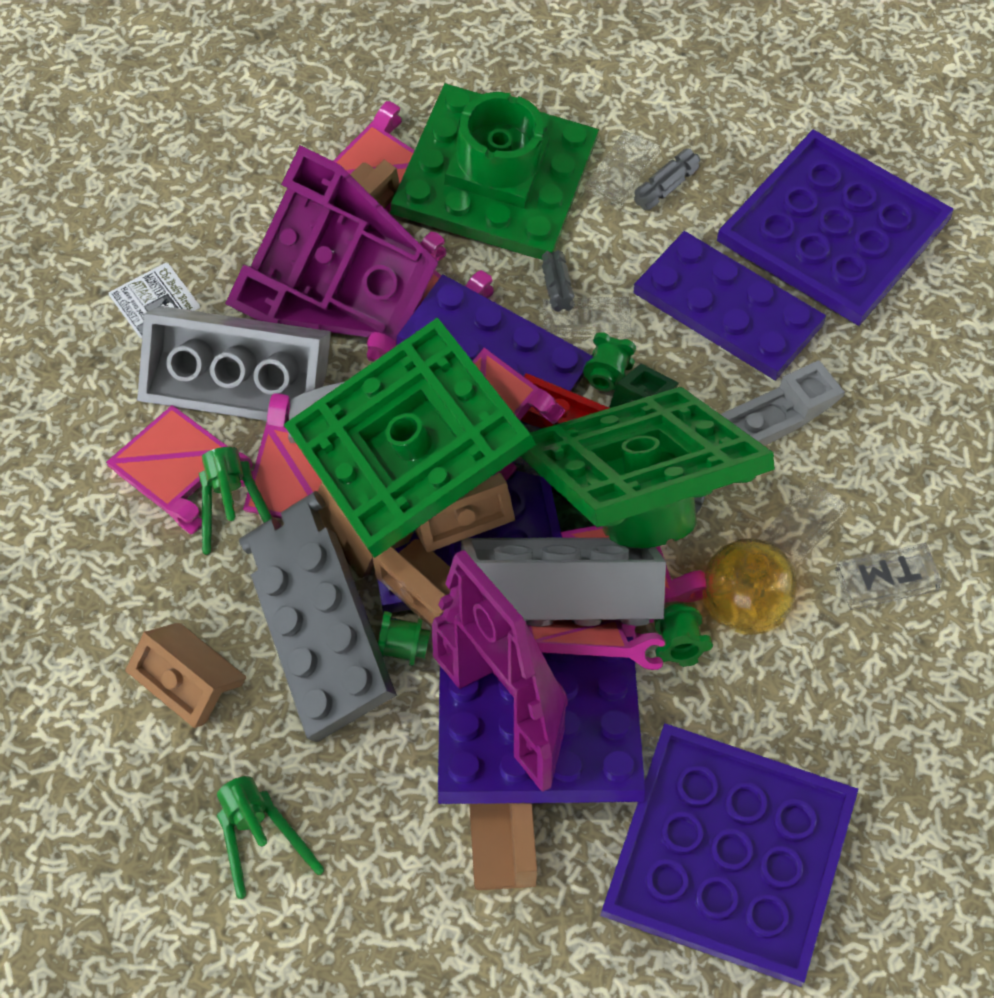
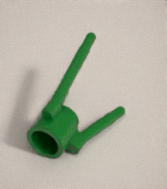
(223, 473)
(246, 809)

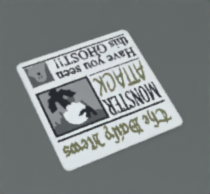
(150, 291)

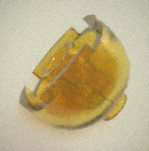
(750, 586)

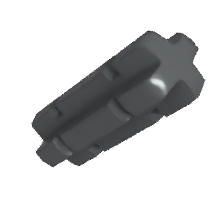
(667, 179)
(558, 281)

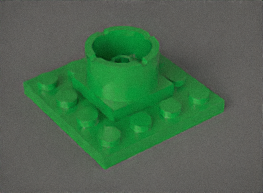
(495, 171)
(408, 436)
(645, 464)

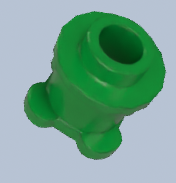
(609, 361)
(682, 635)
(403, 638)

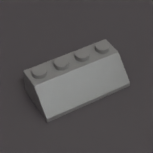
(227, 361)
(574, 578)

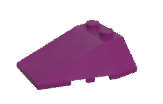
(333, 258)
(488, 635)

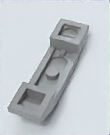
(787, 408)

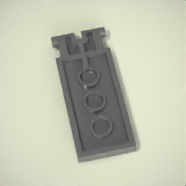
(317, 620)

